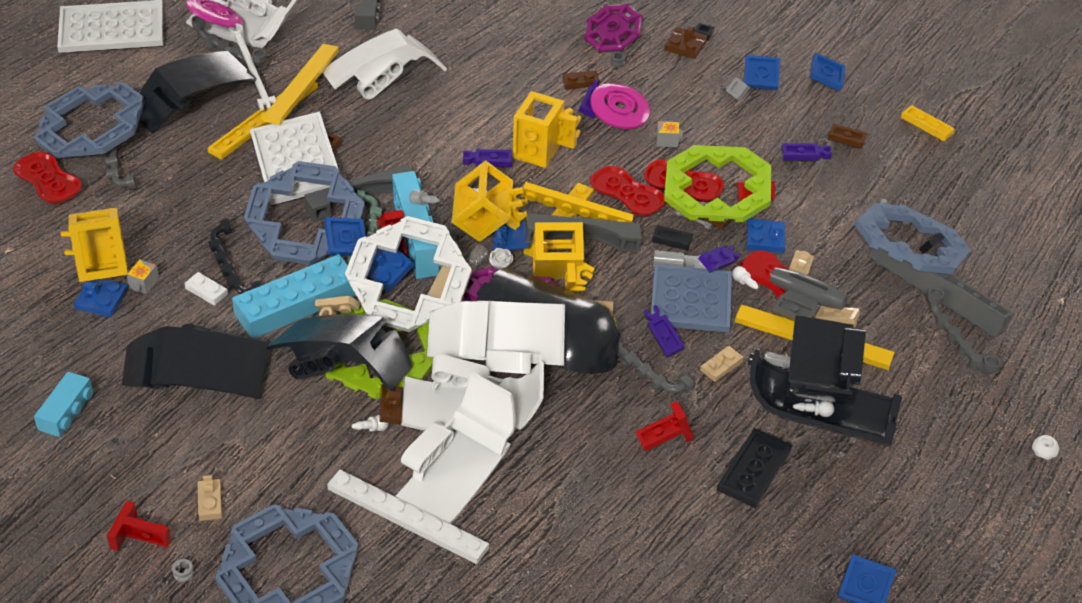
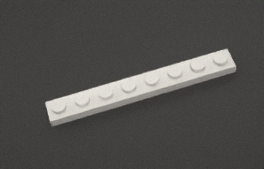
(408, 516)

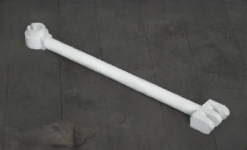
(265, 100)

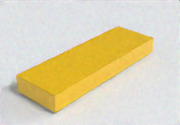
(927, 123)

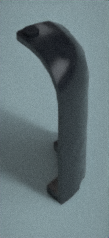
(588, 330)
(866, 416)

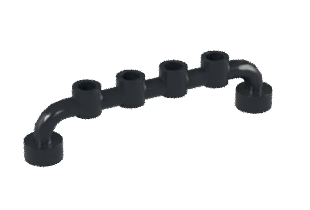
(221, 257)

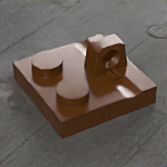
(686, 42)
(391, 405)

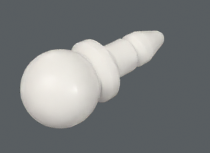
(741, 275)
(823, 408)
(371, 424)

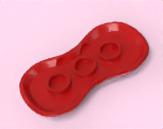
(50, 181)
(619, 184)
(704, 187)
(760, 266)

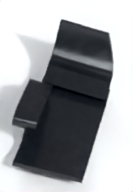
(176, 81)
(339, 338)
(196, 359)
(825, 360)

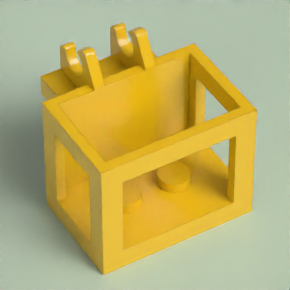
(539, 139)
(485, 212)
(97, 244)
(561, 264)

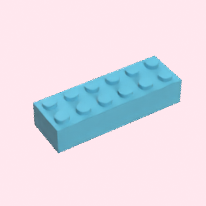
(419, 252)
(291, 296)

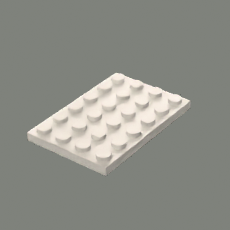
(110, 26)
(290, 142)

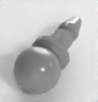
(422, 198)

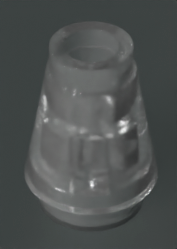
(477, 257)

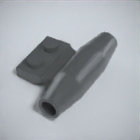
(804, 294)

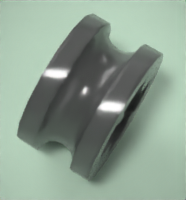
(618, 59)

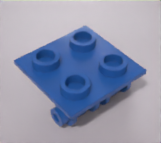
(510, 239)

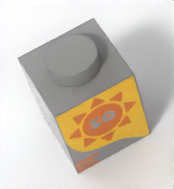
(668, 134)
(142, 276)

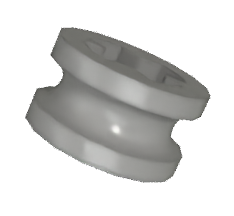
(176, 569)

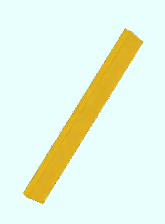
(300, 84)
(242, 133)
(784, 328)

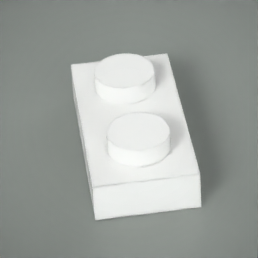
(206, 288)

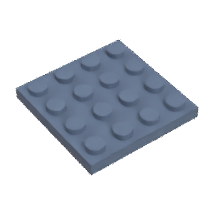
(693, 297)

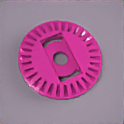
(214, 12)
(616, 116)

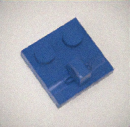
(827, 71)
(762, 72)
(343, 234)
(765, 235)
(389, 268)
(101, 297)
(866, 581)

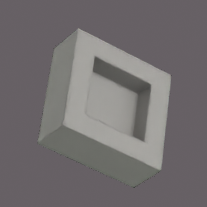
(738, 89)

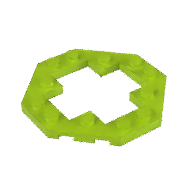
(717, 210)
(358, 376)

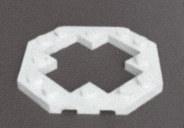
(388, 239)

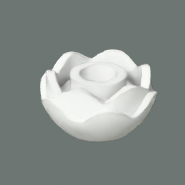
(500, 258)
(1045, 447)

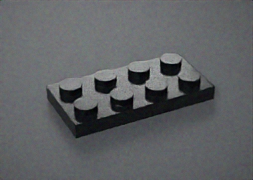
(754, 468)

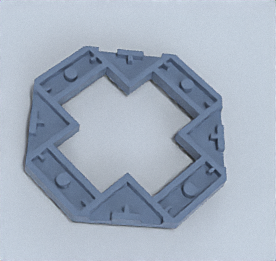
(82, 145)
(283, 183)
(948, 257)
(299, 523)

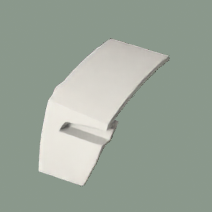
(259, 18)
(375, 59)
(500, 332)
(438, 400)
(461, 455)

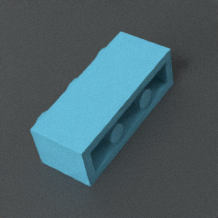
(63, 404)

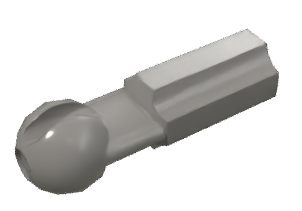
(677, 259)

